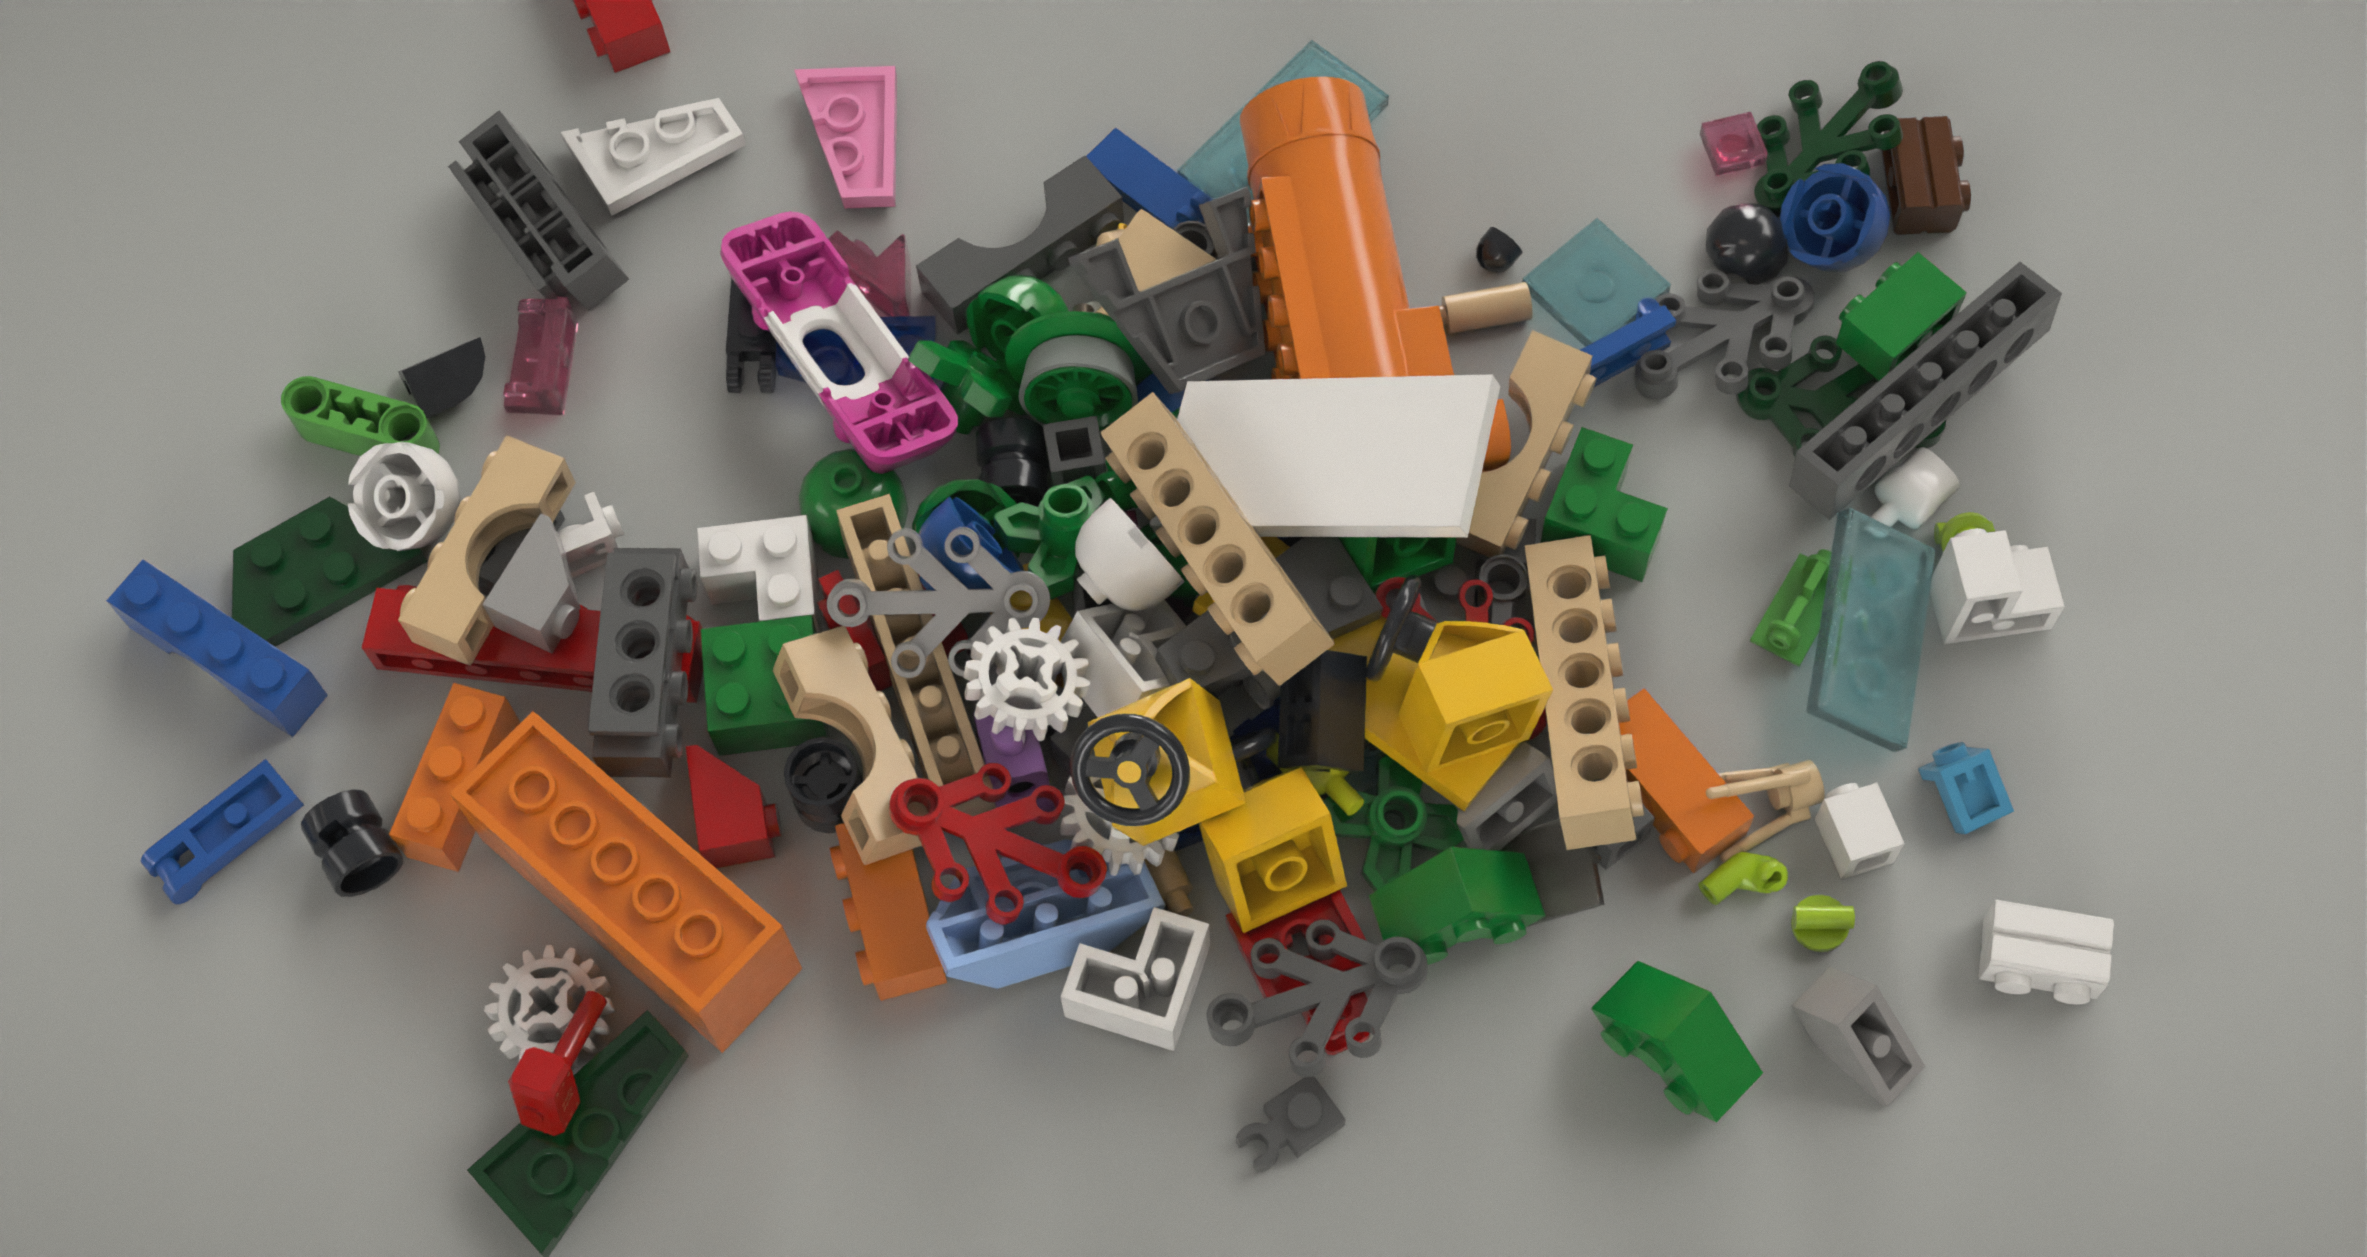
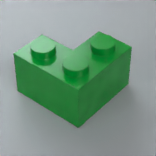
(1898, 315)
(1592, 504)
(1459, 899)
(1680, 1037)

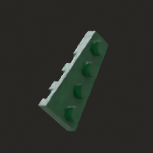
(549, 1178)

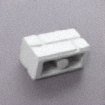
(2046, 951)

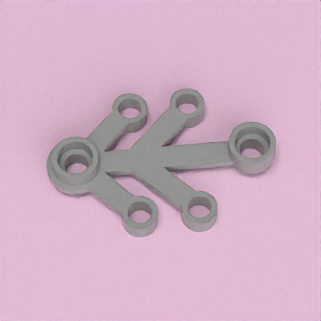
(949, 600)

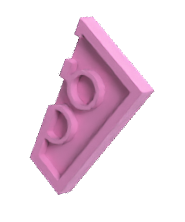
(856, 129)

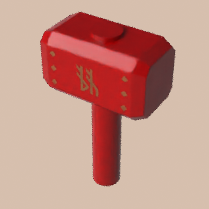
(544, 1080)

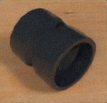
(1013, 458)
(820, 781)
(351, 842)

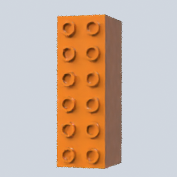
(628, 881)

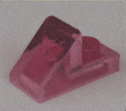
(881, 279)

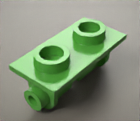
(1796, 609)

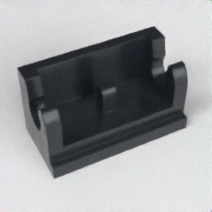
(1324, 715)

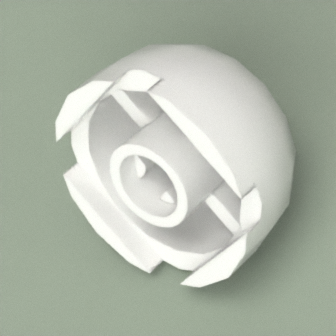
(403, 496)
(1122, 562)

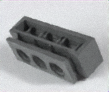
(551, 218)
(641, 662)

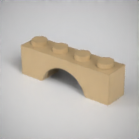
(1546, 388)
(513, 490)
(830, 683)

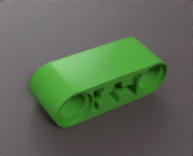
(352, 417)

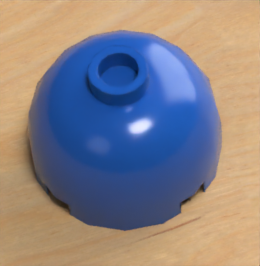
(1835, 218)
(957, 514)

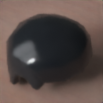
(1747, 242)

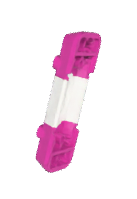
(805, 286)

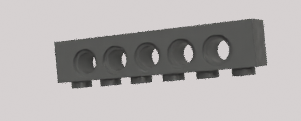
(1924, 390)

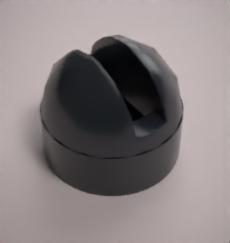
(1497, 251)

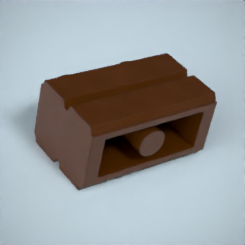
(1925, 177)

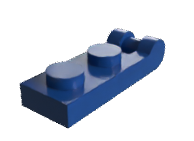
(221, 831)

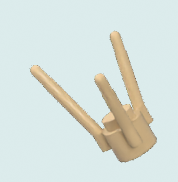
(1787, 786)

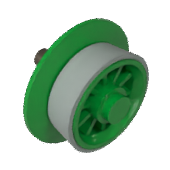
(1075, 367)

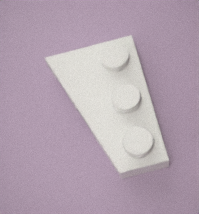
(651, 154)

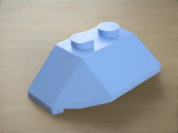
(1047, 928)

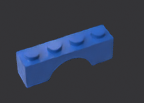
(219, 645)

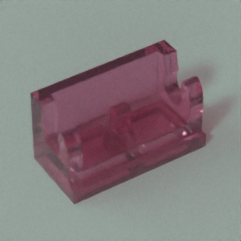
(542, 357)

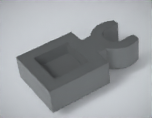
(1297, 1118)

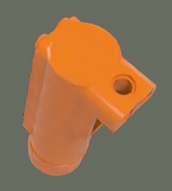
(1331, 247)

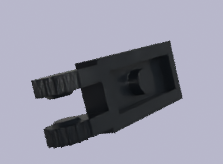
(747, 344)

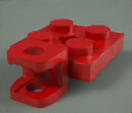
(1331, 908)

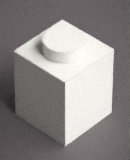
(1858, 829)

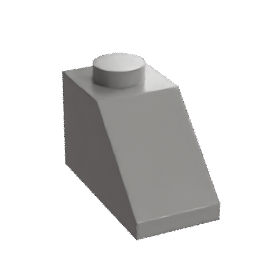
(536, 591)
(1510, 800)
(1859, 1033)

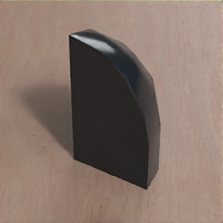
(446, 377)

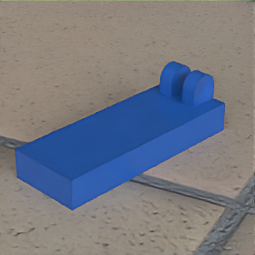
(1147, 181)
(1628, 344)

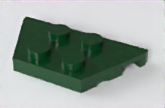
(309, 571)

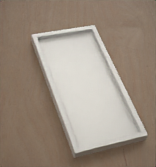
(1346, 451)

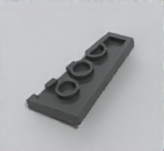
(1325, 580)

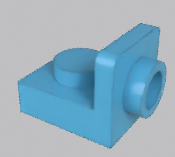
(1968, 786)

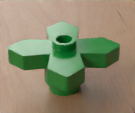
(969, 381)
(1051, 531)
(1389, 849)

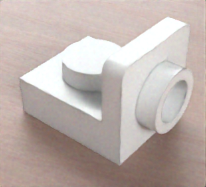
(589, 543)

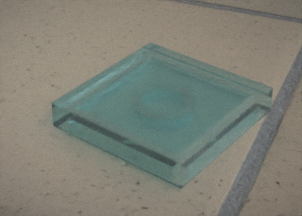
(1594, 283)

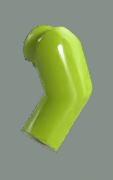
(1744, 872)

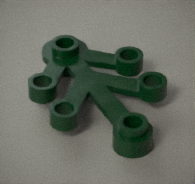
(1878, 89)
(1822, 403)

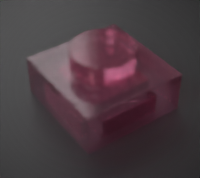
(1733, 143)

